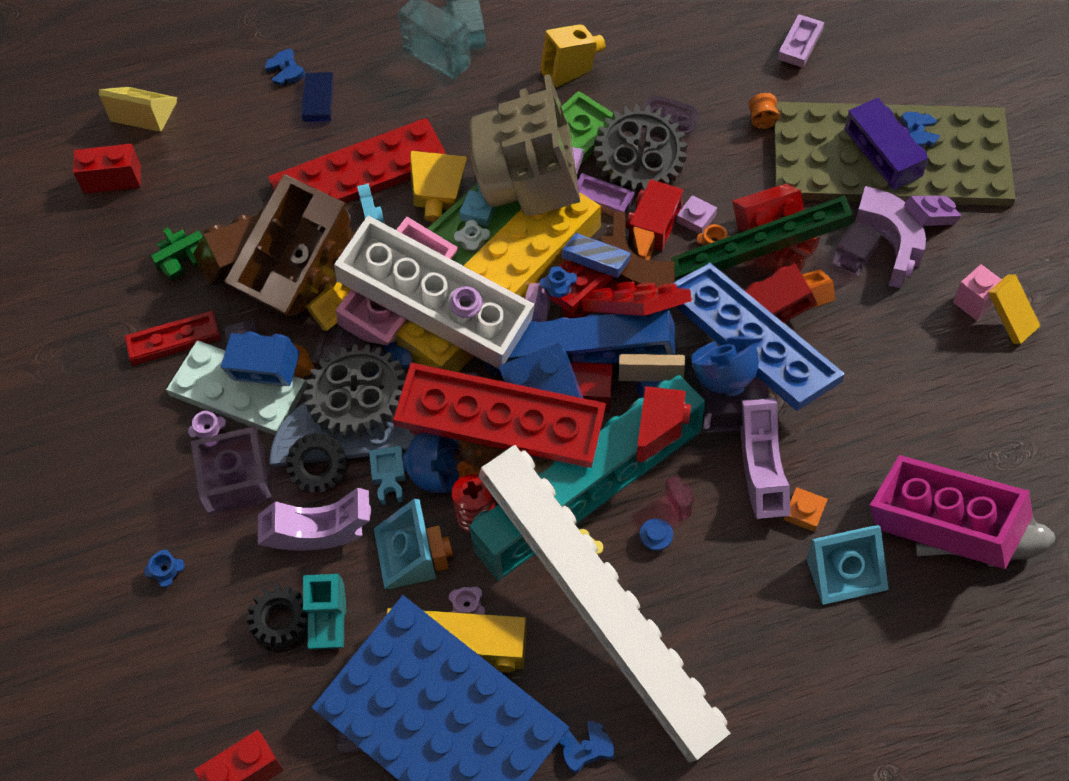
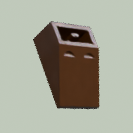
(222, 246)

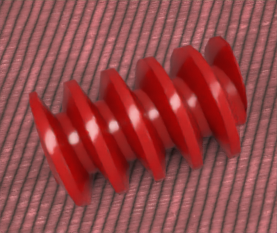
(470, 499)

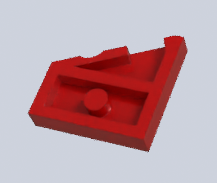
(587, 282)

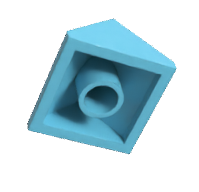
(404, 547)
(848, 564)

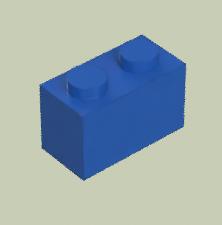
(260, 358)

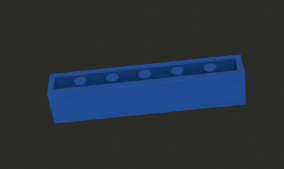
(599, 337)

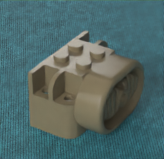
(525, 153)

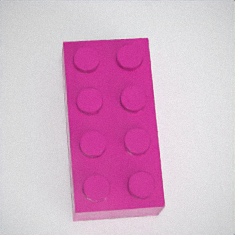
(952, 511)

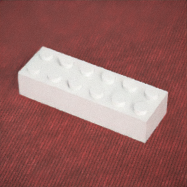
(419, 288)

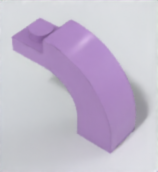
(892, 219)
(761, 458)
(314, 528)

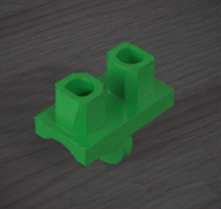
(173, 249)

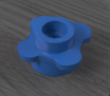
(558, 282)
(162, 559)

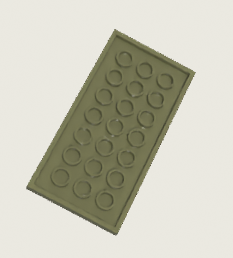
(965, 163)

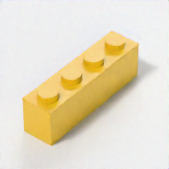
(493, 637)

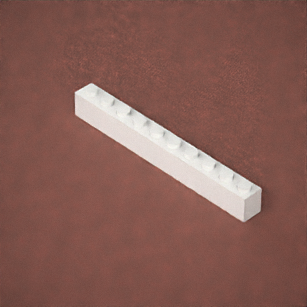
(604, 604)

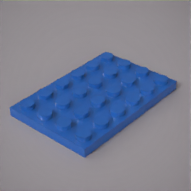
(436, 706)

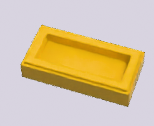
(1014, 309)

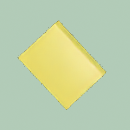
(137, 107)

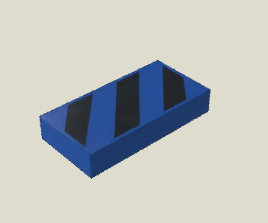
(596, 255)

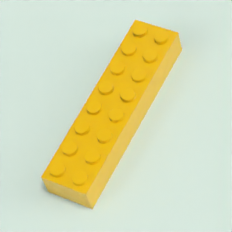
(513, 259)

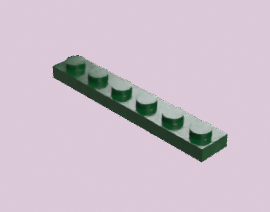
(767, 238)

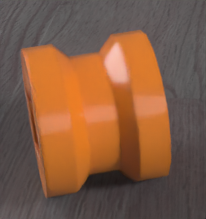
(763, 110)

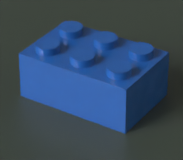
(544, 370)

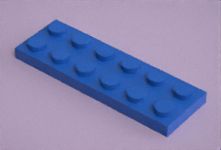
(785, 359)

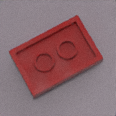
(636, 300)

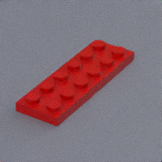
(376, 161)
(500, 414)

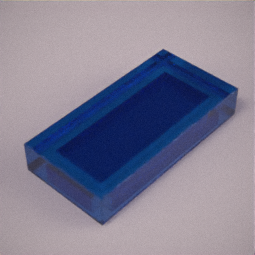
(318, 96)

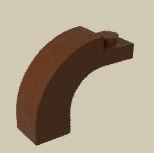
(638, 269)

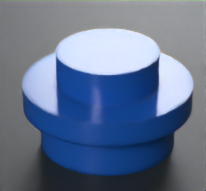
(656, 534)

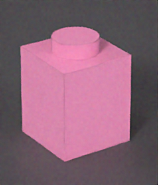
(973, 292)

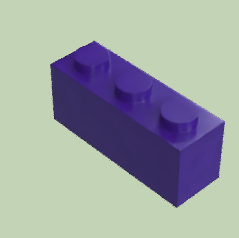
(886, 143)

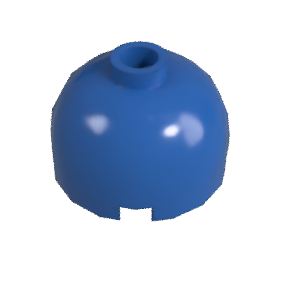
(726, 366)
(432, 462)

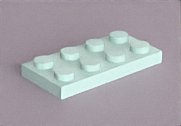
(253, 404)

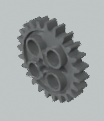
(613, 144)
(355, 391)

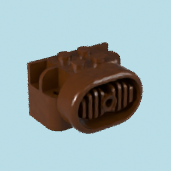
(292, 248)

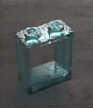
(421, 19)

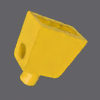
(569, 53)
(436, 181)

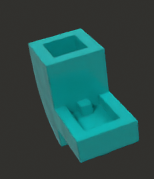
(326, 607)

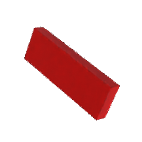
(172, 337)

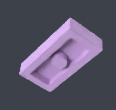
(800, 40)

